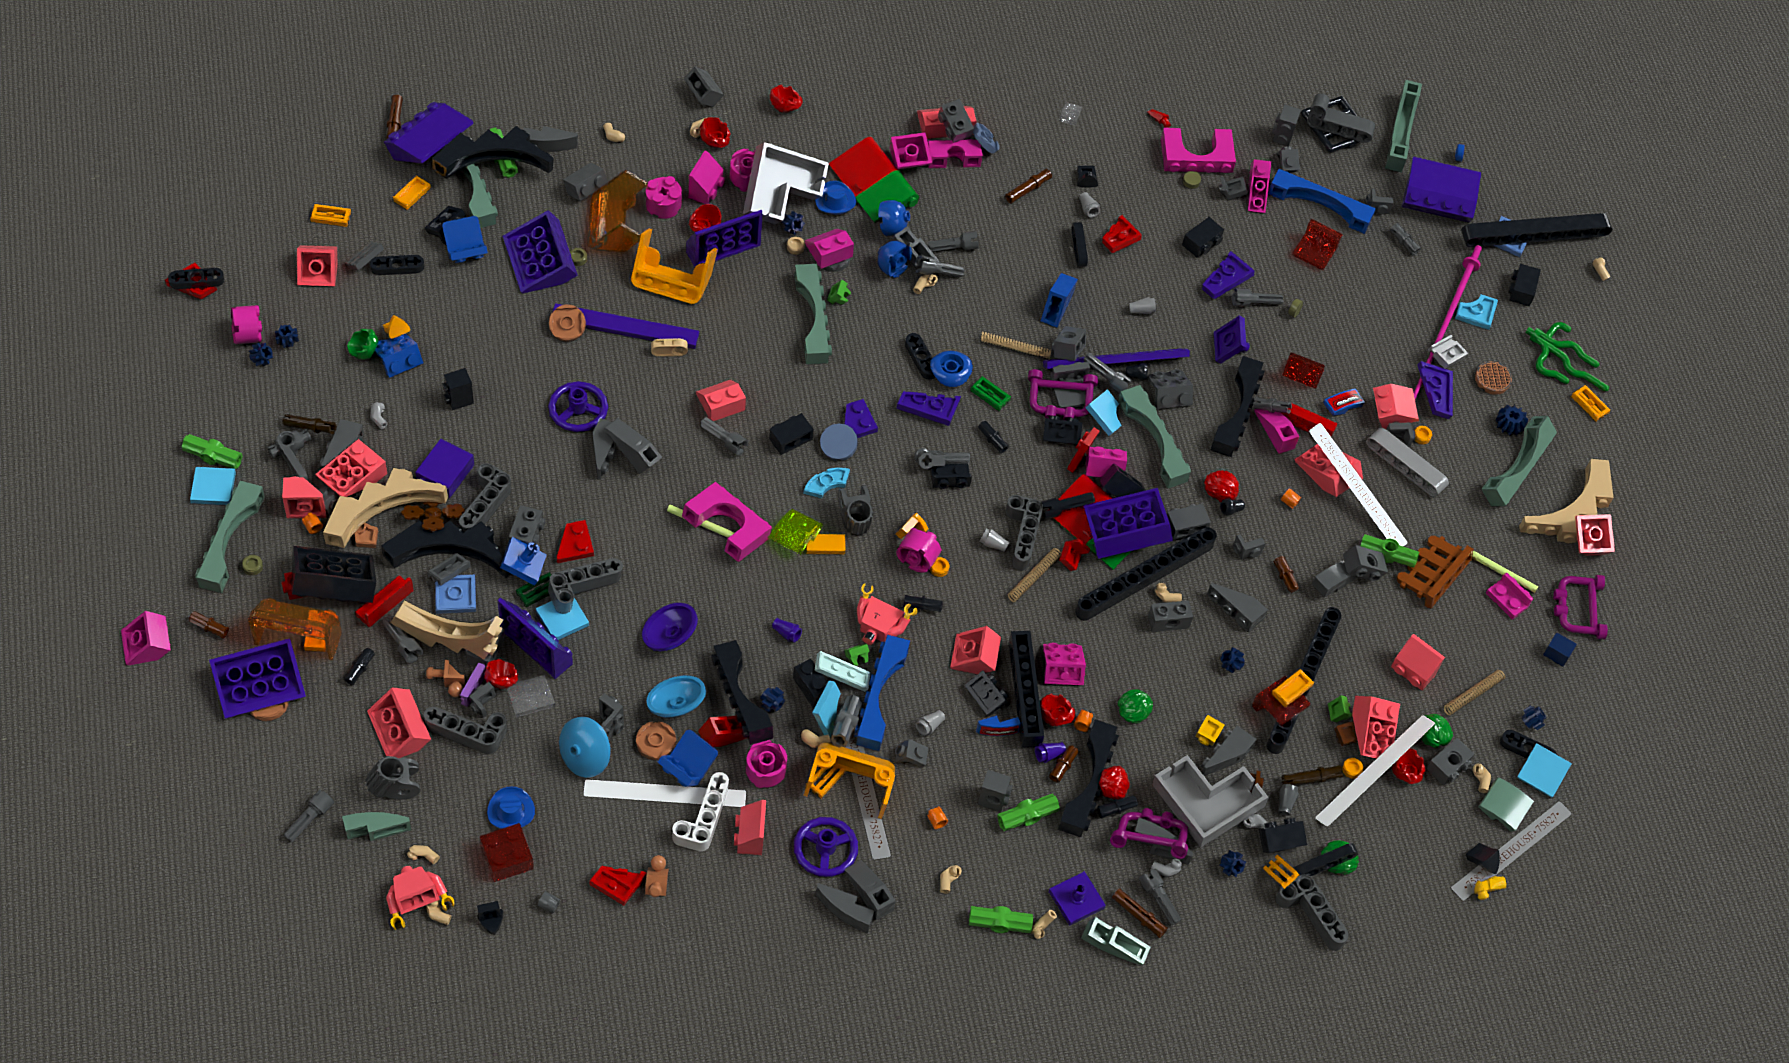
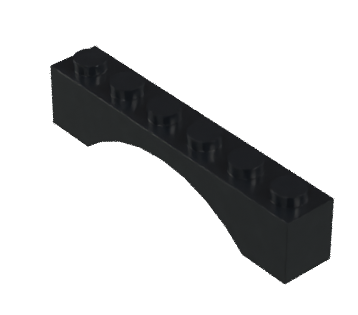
(1227, 433)
(754, 720)
(1076, 811)

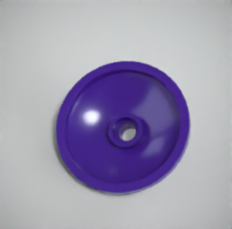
(669, 627)

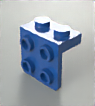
(464, 239)
(398, 354)
(689, 759)

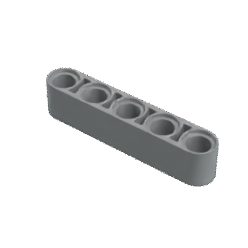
(1407, 462)

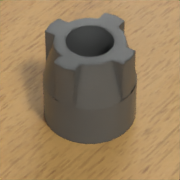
(548, 902)

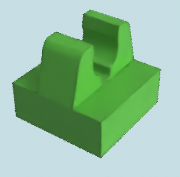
(838, 292)
(853, 652)
(1339, 709)

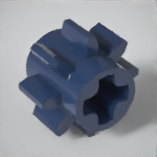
(793, 222)
(286, 336)
(260, 354)
(1232, 660)
(772, 699)
(1534, 717)
(1232, 863)

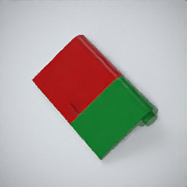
(872, 177)
(1075, 519)

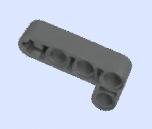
(1339, 122)
(491, 489)
(1024, 513)
(606, 573)
(438, 720)
(1334, 933)

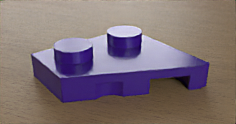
(860, 419)

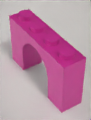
(1178, 159)
(718, 501)

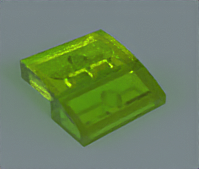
(795, 531)

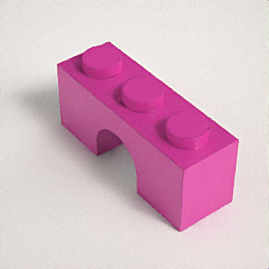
(967, 150)

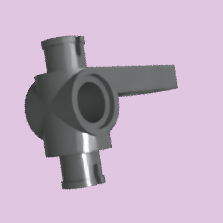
(288, 452)

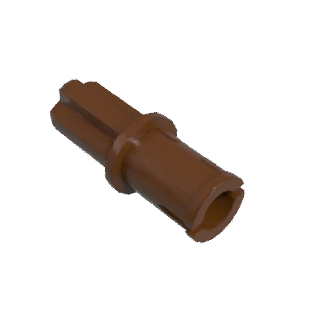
(1286, 574)
(209, 624)
(1063, 764)

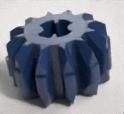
(1511, 420)

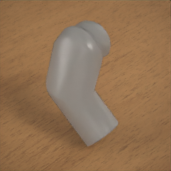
(375, 415)
(1254, 821)
(1169, 869)

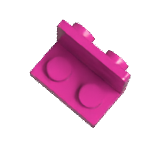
(1064, 664)

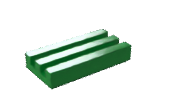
(988, 394)

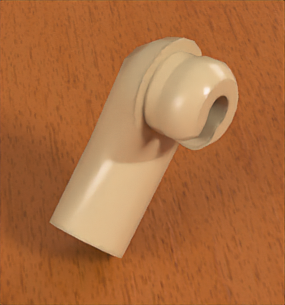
(695, 128)
(813, 740)
(1483, 776)

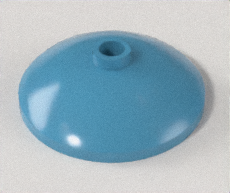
(676, 696)
(584, 747)

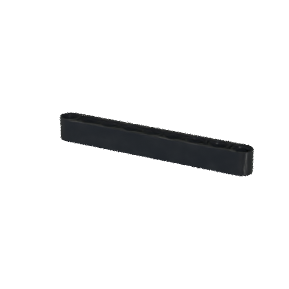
(1536, 230)
(1142, 580)
(1314, 657)

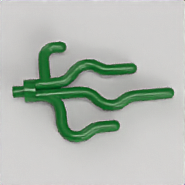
(1551, 345)

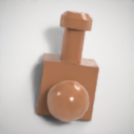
(451, 678)
(657, 877)

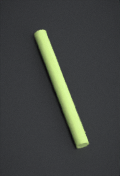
(706, 524)
(1501, 570)

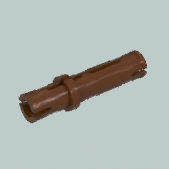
(394, 123)
(1033, 183)
(1147, 919)

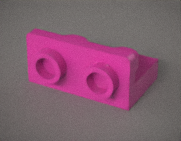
(1510, 596)

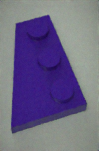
(1228, 275)
(1438, 388)
(933, 408)

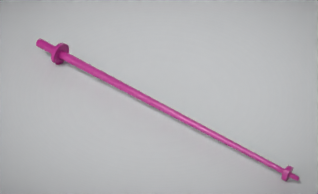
(1470, 264)

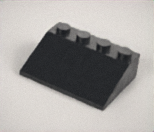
(333, 574)

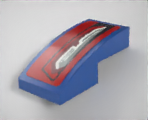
(1343, 401)
(992, 726)

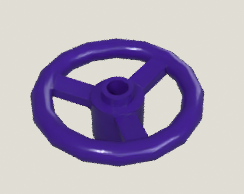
(578, 405)
(825, 845)

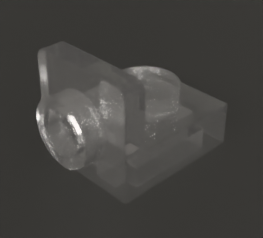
(1070, 113)

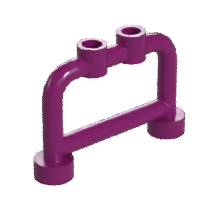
(1035, 377)
(1561, 610)
(1166, 820)

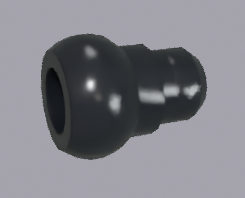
(1137, 371)
(1230, 506)

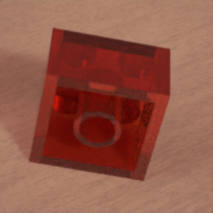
(506, 852)

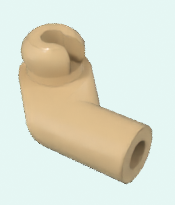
(613, 135)
(1599, 266)
(925, 281)
(1165, 596)
(428, 853)
(947, 877)
(435, 913)
(1042, 923)

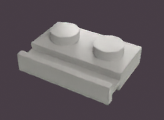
(1447, 352)

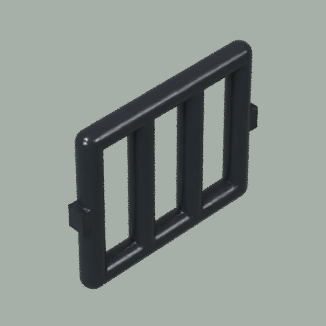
(1323, 137)

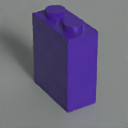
(446, 466)

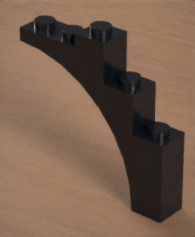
(490, 146)
(417, 542)

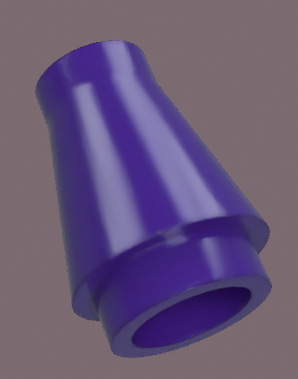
(788, 630)
(1049, 751)

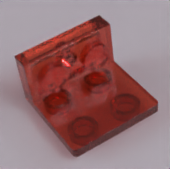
(1317, 244)
(1303, 370)
(1275, 708)

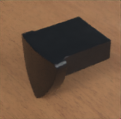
(1086, 176)
(1485, 857)
(490, 916)

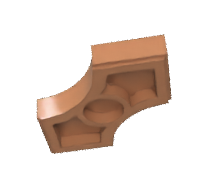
(366, 536)

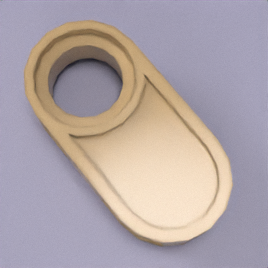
(667, 347)

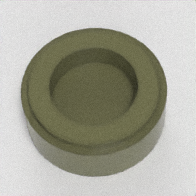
(1192, 179)
(578, 256)
(1295, 308)
(252, 565)

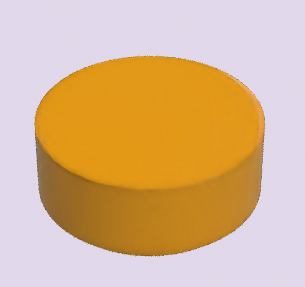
(1422, 435)
(940, 567)
(1352, 768)

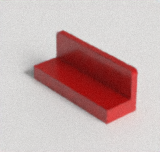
(1307, 420)
(385, 600)

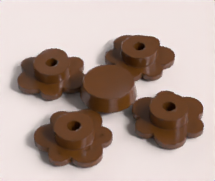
(432, 514)

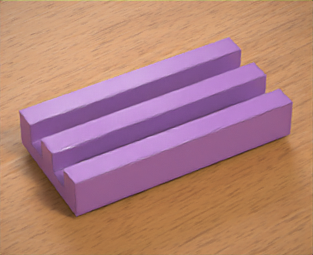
(474, 681)

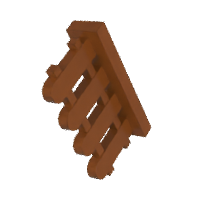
(1440, 582)

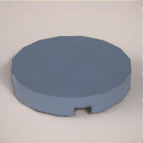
(985, 137)
(838, 442)

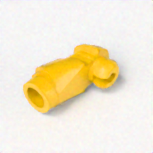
(1491, 884)

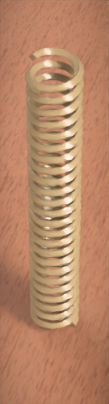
(1020, 347)
(1033, 571)
(1476, 692)

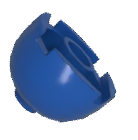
(894, 217)
(893, 258)

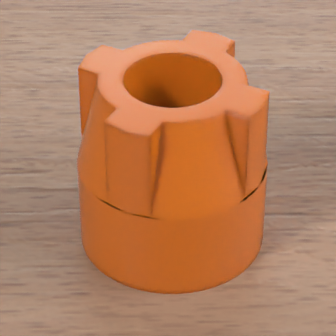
(1290, 498)
(312, 523)
(1083, 721)
(937, 818)

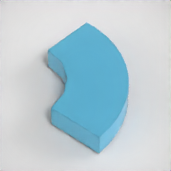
(826, 480)

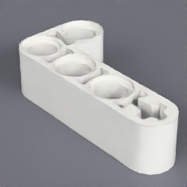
(707, 811)

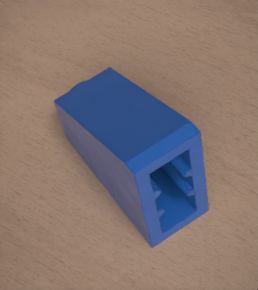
(1058, 299)

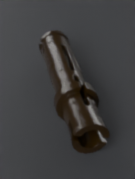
(316, 424)
(1320, 774)

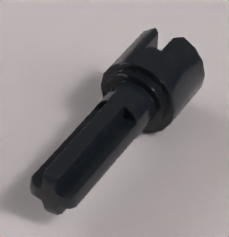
(1057, 506)

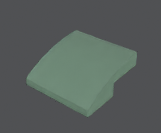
(1505, 804)

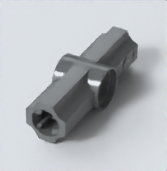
(846, 721)

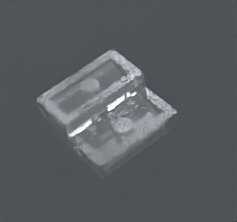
(530, 696)

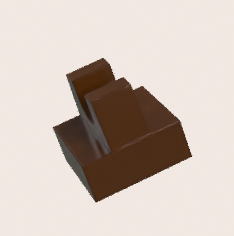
(1346, 734)

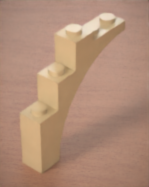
(1596, 493)
(375, 498)
(455, 635)

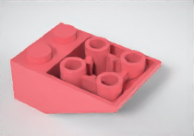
(352, 470)
(1323, 472)
(1374, 724)

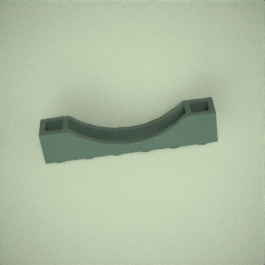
(1402, 127)
(481, 201)
(816, 343)
(1137, 406)
(1536, 438)
(244, 503)

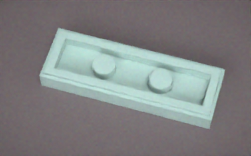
(842, 671)

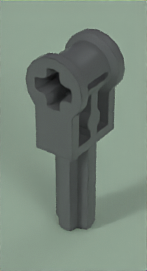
(938, 458)

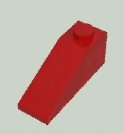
(721, 731)

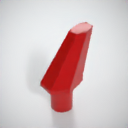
(1160, 117)

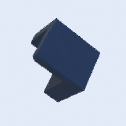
(1559, 649)

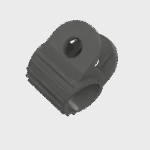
(865, 511)
(383, 778)

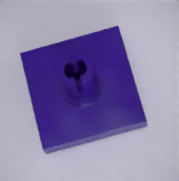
(1230, 339)
(1077, 898)

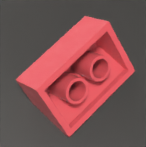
(933, 127)
(398, 723)

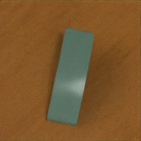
(375, 824)
(1115, 941)

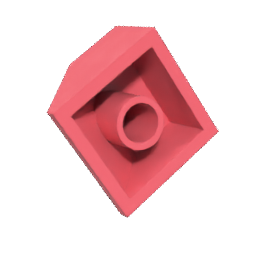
(316, 265)
(722, 400)
(1395, 404)
(302, 498)
(1594, 534)
(976, 650)
(1417, 662)
(751, 828)

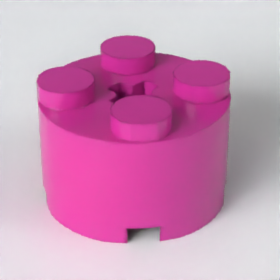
(741, 168)
(663, 197)
(246, 324)
(919, 550)
(766, 764)

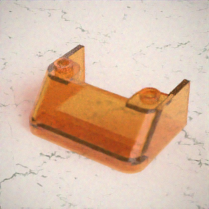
(609, 214)
(296, 620)

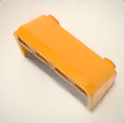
(667, 281)
(853, 761)

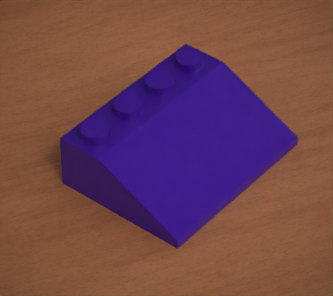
(426, 133)
(1442, 189)
(728, 237)
(540, 254)
(1128, 523)
(534, 639)
(257, 678)

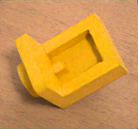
(1209, 731)

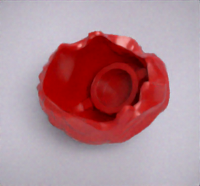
(785, 98)
(714, 132)
(705, 217)
(1222, 485)
(501, 674)
(1056, 710)
(1409, 767)
(1114, 782)

